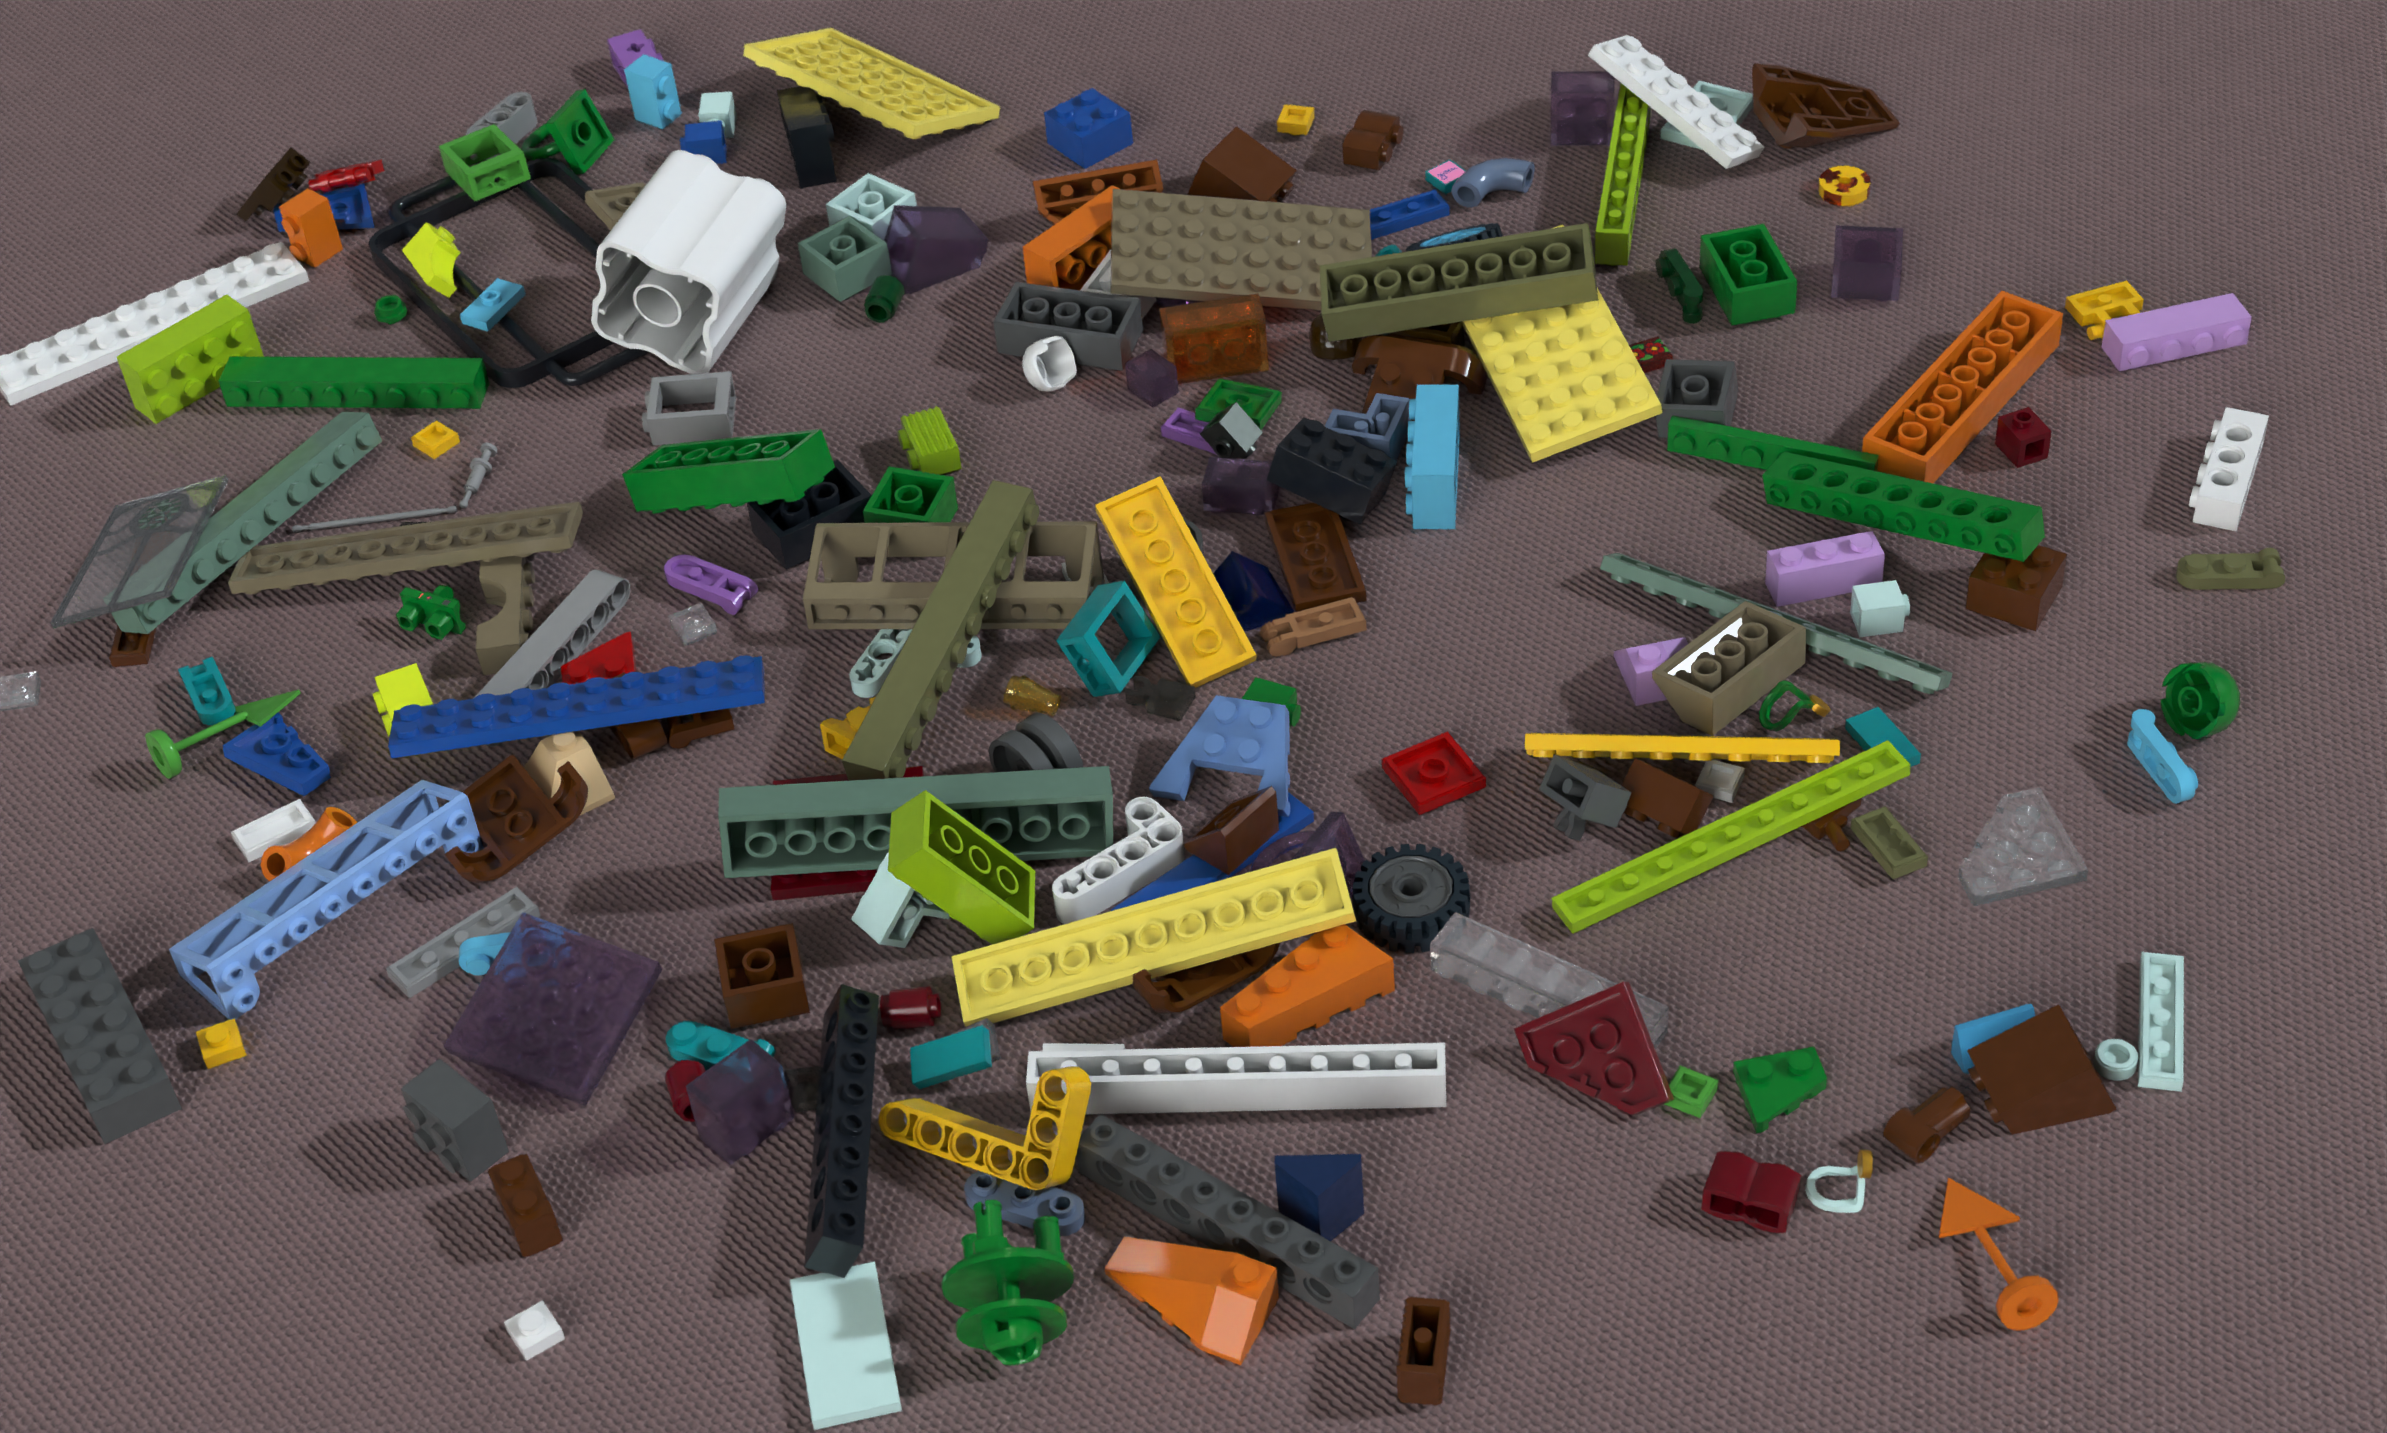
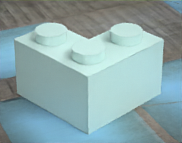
(892, 909)

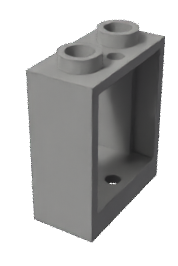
(690, 425)

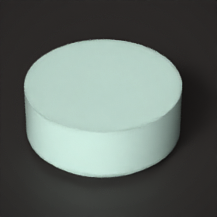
(2115, 1059)

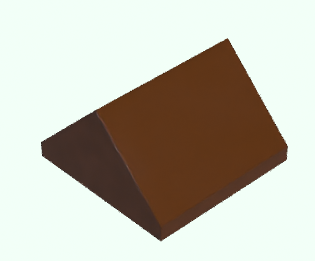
(1237, 831)

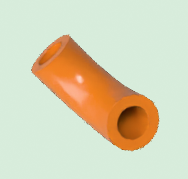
(282, 857)

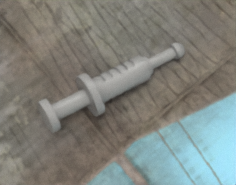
(480, 468)

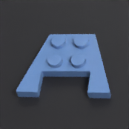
(1233, 738)

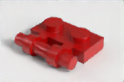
(346, 176)

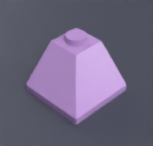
(1637, 667)

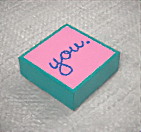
(1444, 175)

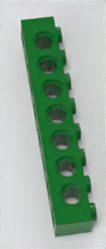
(1905, 506)

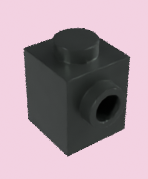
(1232, 433)

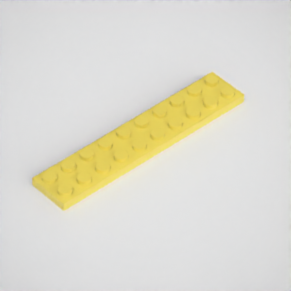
(1153, 936)

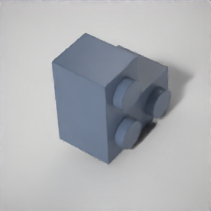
(1382, 426)

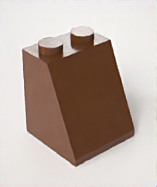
(1243, 170)
(2038, 1075)

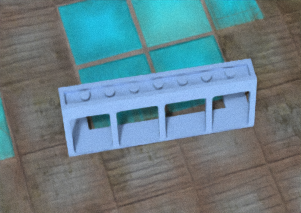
(320, 890)

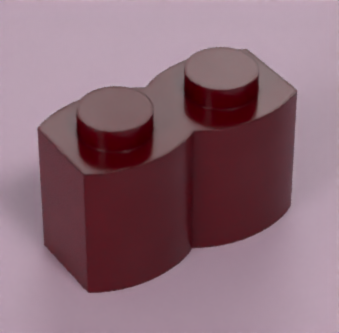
(1751, 1191)

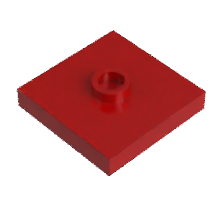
(1433, 773)

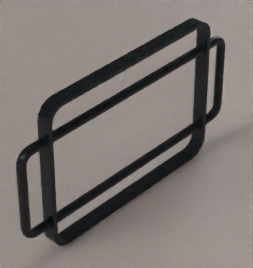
(545, 362)

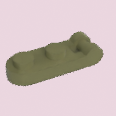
(2231, 570)

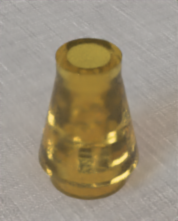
(1030, 696)

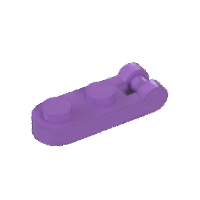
(709, 582)

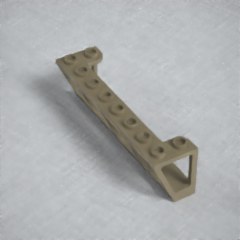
(897, 605)

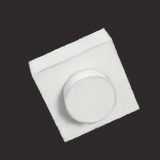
(534, 1330)

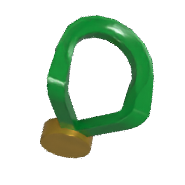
(1812, 702)

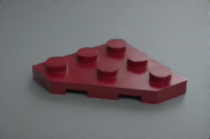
(1599, 1050)

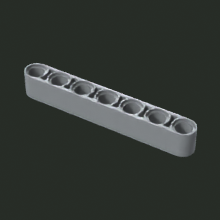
(562, 635)

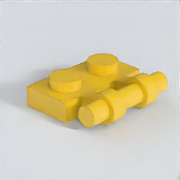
(2103, 304)

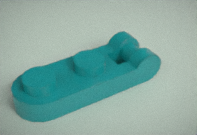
(208, 692)
(705, 1044)

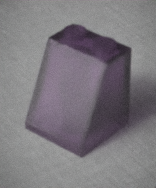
(932, 245)

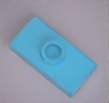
(492, 304)

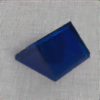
(1251, 591)

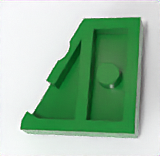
(1778, 1083)

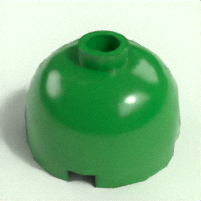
(2200, 699)

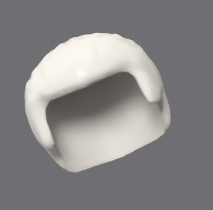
(1049, 364)

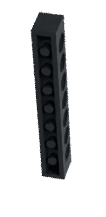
(842, 1132)

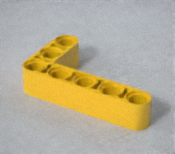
(994, 1141)

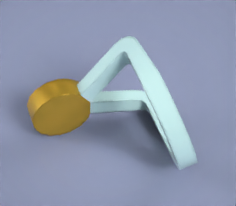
(1863, 1170)

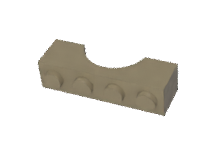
(506, 585)

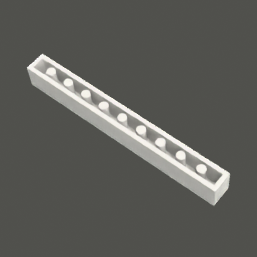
(1253, 1077)

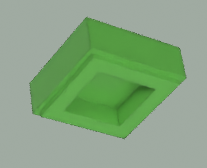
(1691, 1091)

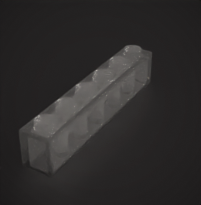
(1523, 974)

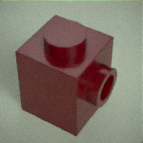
(2023, 437)

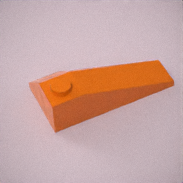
(1205, 1292)

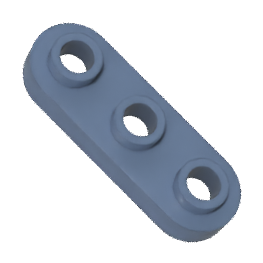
(1025, 1211)

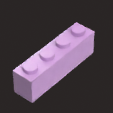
(2176, 332)

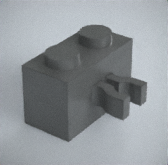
(1584, 794)

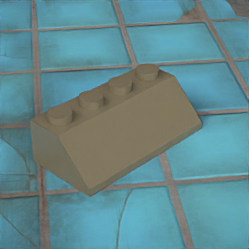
(1731, 666)

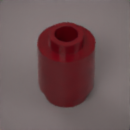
(910, 1008)
(676, 1080)

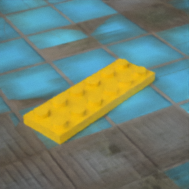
(1175, 583)

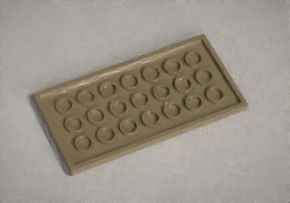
(1229, 247)

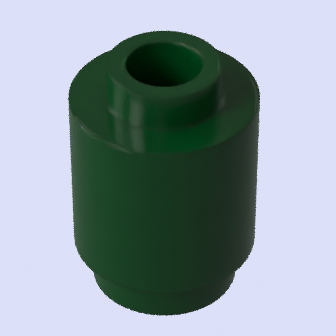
(883, 298)

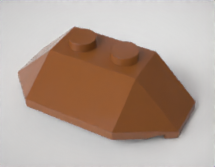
(1065, 194)

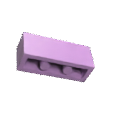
(1823, 568)

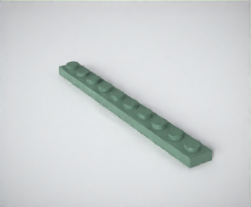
(1821, 639)

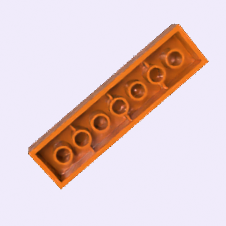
(1964, 388)

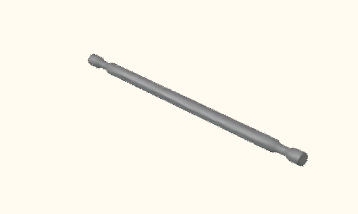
(371, 519)

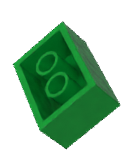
(1748, 274)

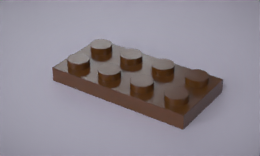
(1314, 556)

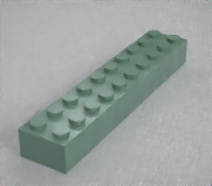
(849, 822)

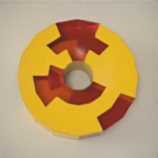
(1844, 185)

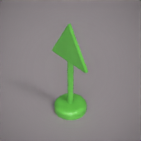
(166, 753)

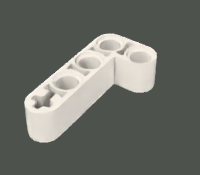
(1146, 854)

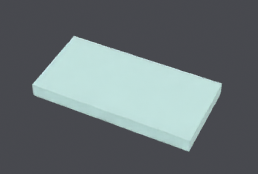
(845, 1346)

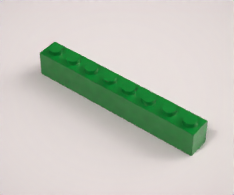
(354, 382)

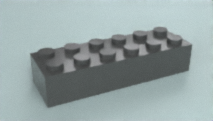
(99, 1035)

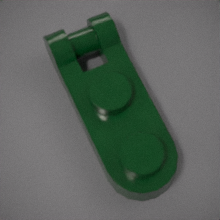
(1681, 284)

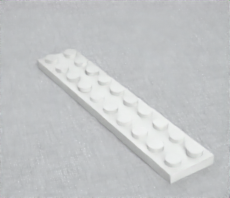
(103, 338)

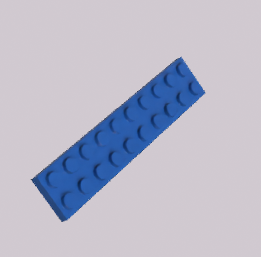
(577, 706)

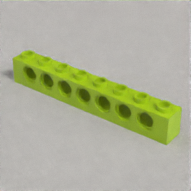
(1622, 179)

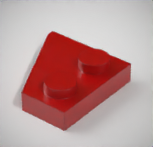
(604, 661)

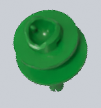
(1009, 1288)

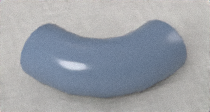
(1491, 177)

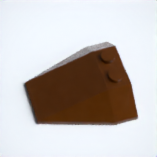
(1813, 109)

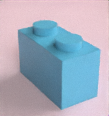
(653, 91)

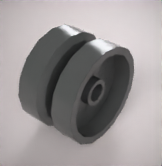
(1034, 745)

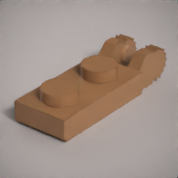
(1313, 626)

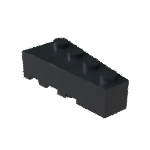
(808, 135)

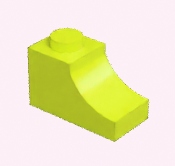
(434, 257)

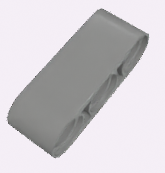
(513, 116)

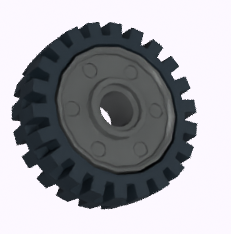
(1409, 896)

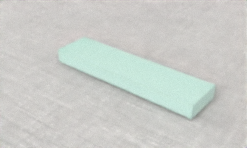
(2161, 1021)

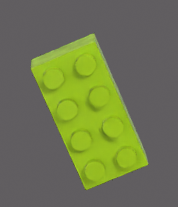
(187, 358)
(961, 869)

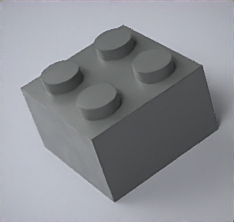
(1697, 392)
(454, 1120)

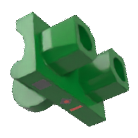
(435, 610)

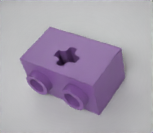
(628, 48)

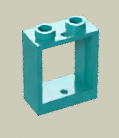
(1080, 643)

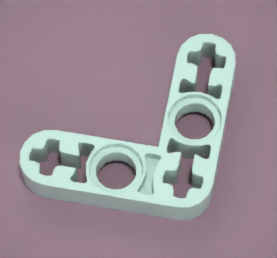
(885, 642)

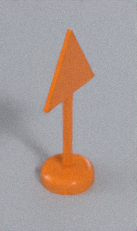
(2024, 1300)

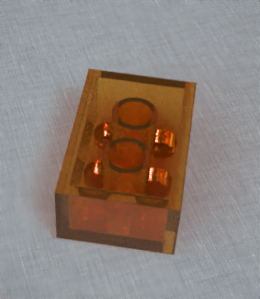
(1215, 338)

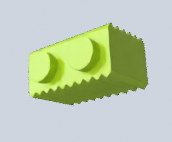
(929, 442)

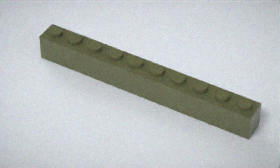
(942, 634)

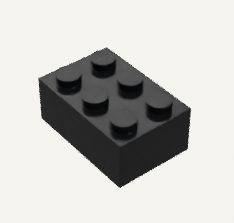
(1331, 470)
(789, 527)

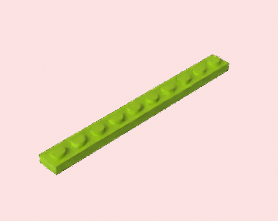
(1730, 836)

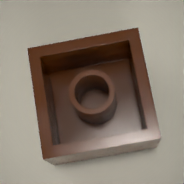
(2017, 589)
(761, 975)

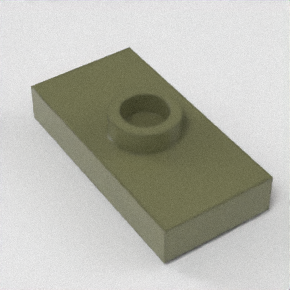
(1889, 842)

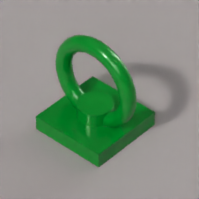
(576, 133)

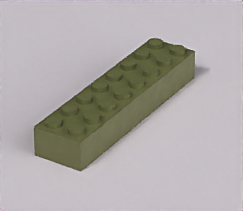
(1458, 282)

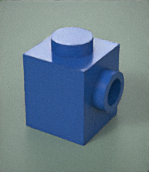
(705, 140)

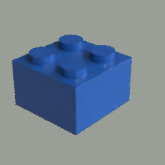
(1088, 128)

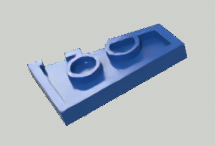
(349, 208)
(279, 756)

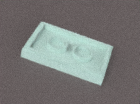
(1729, 100)

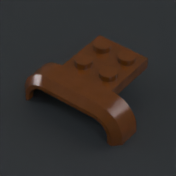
(1411, 362)
(516, 818)
(1193, 985)

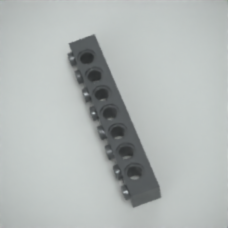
(1228, 1220)

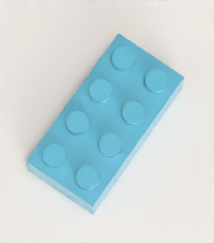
(1433, 457)

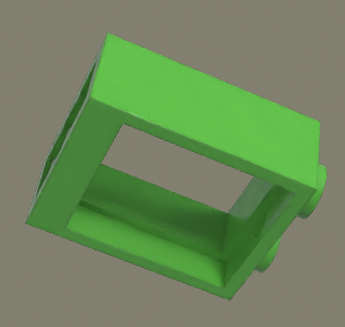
(479, 179)

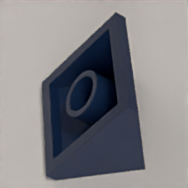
(1320, 1191)

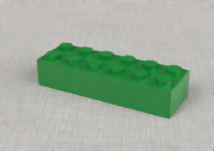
(729, 471)

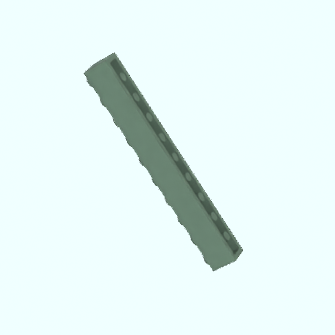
(260, 511)

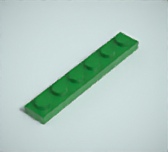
(1752, 447)

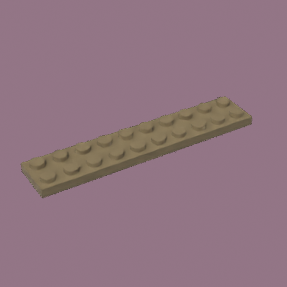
(407, 548)

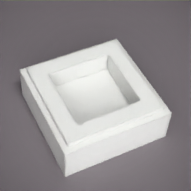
(1720, 779)

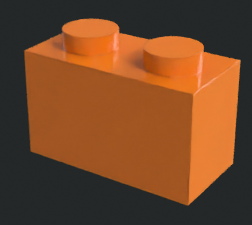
(310, 228)

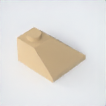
(571, 747)

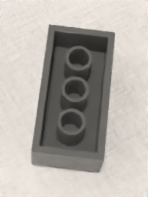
(1095, 325)

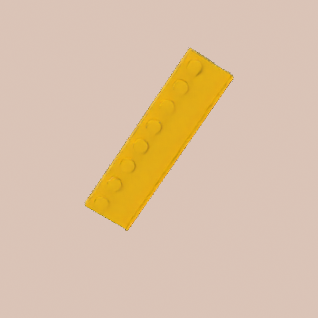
(1682, 747)

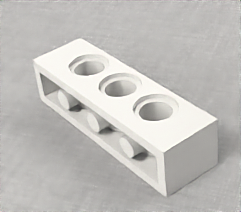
(2229, 468)

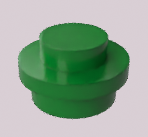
(390, 309)

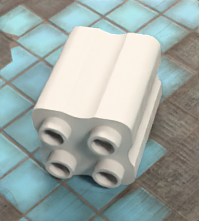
(688, 262)

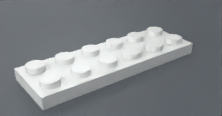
(1677, 101)

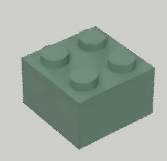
(844, 258)

